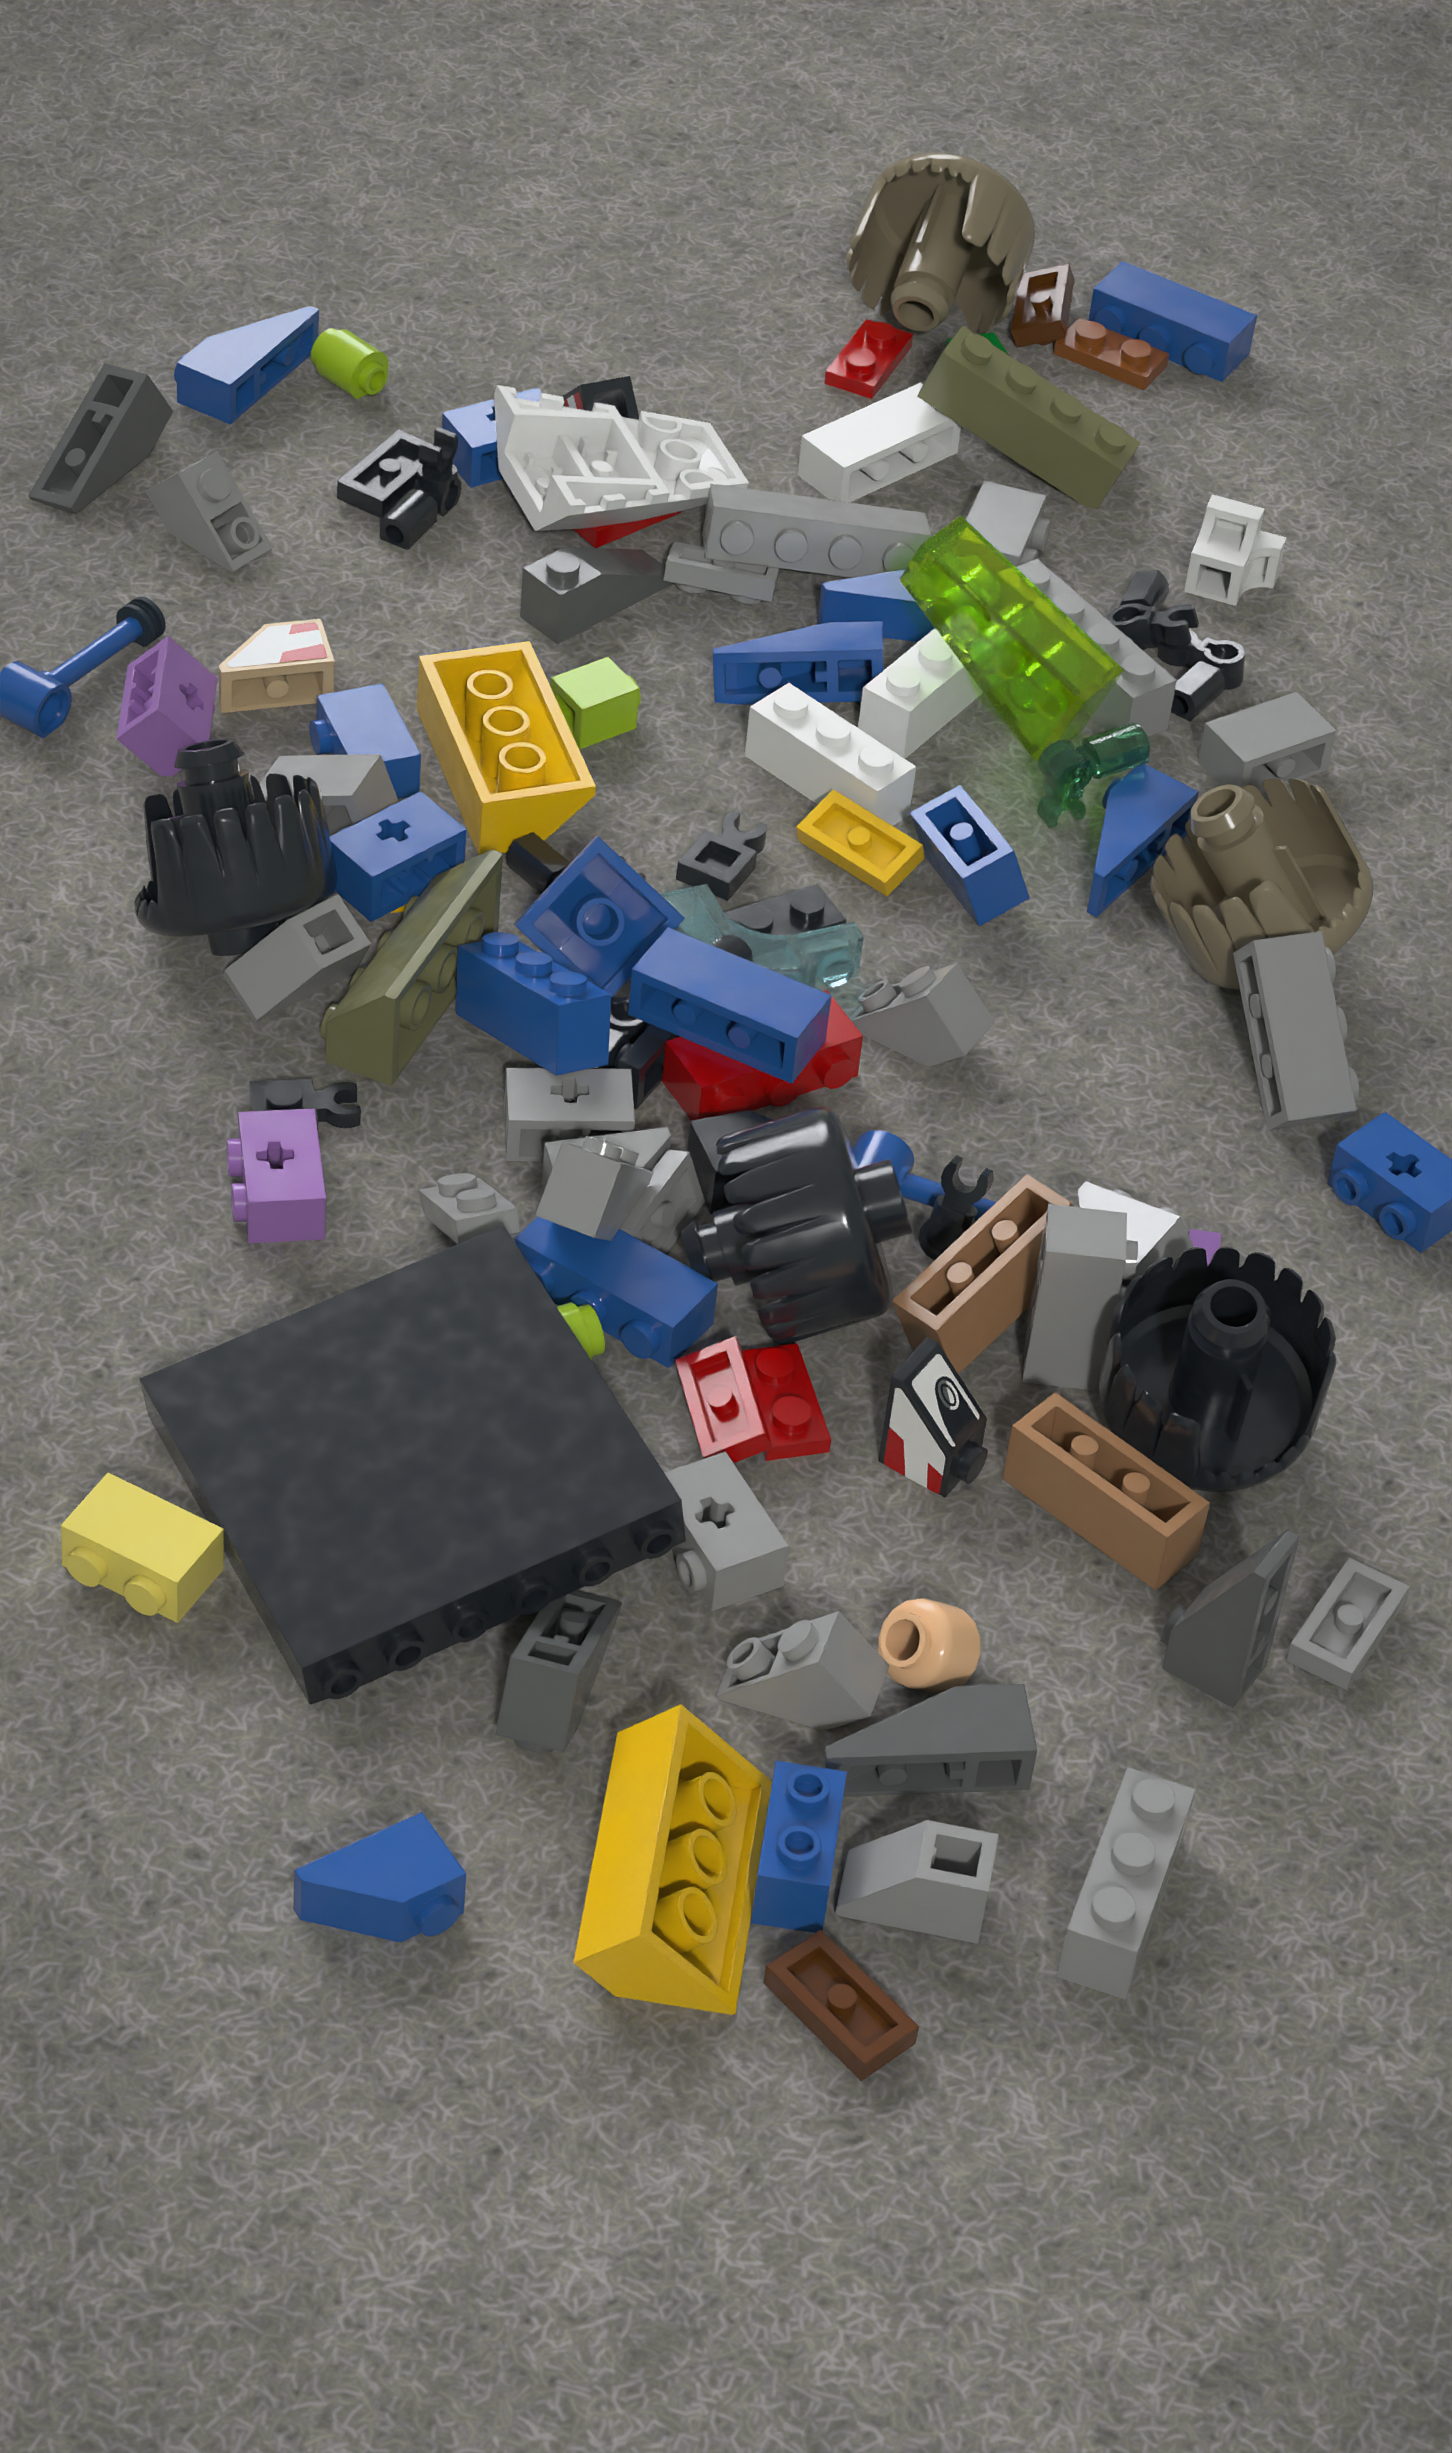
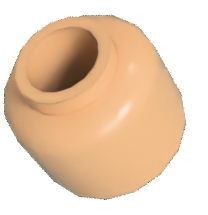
(929, 1645)

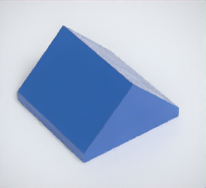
(598, 917)

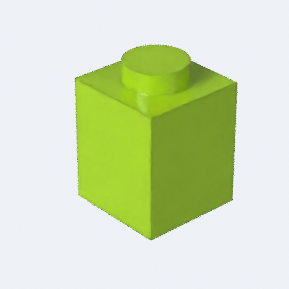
(597, 701)

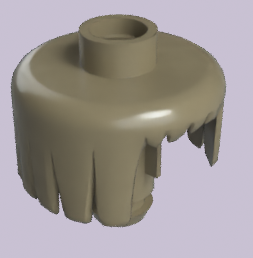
(939, 236)
(1260, 874)

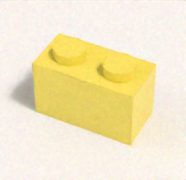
(141, 1548)

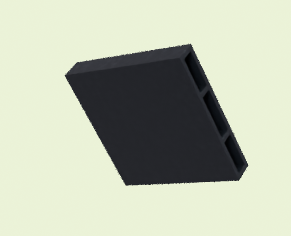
(412, 1464)

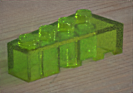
(1010, 637)

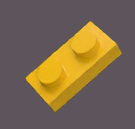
(860, 842)

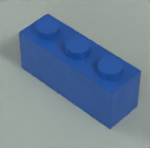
(1185, 323)
(533, 1004)
(729, 1005)
(635, 1289)

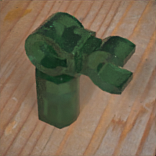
(1071, 768)

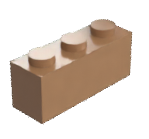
(981, 1277)
(1105, 1490)

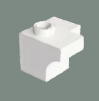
(1233, 552)

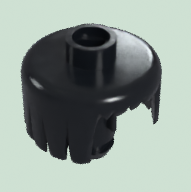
(229, 855)
(803, 1225)
(1217, 1368)

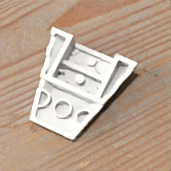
(604, 468)

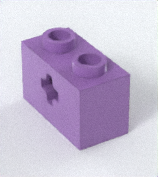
(165, 705)
(280, 1176)

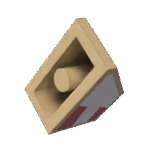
(278, 668)

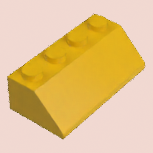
(501, 743)
(674, 1866)

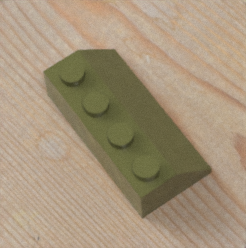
(1028, 418)
(414, 972)

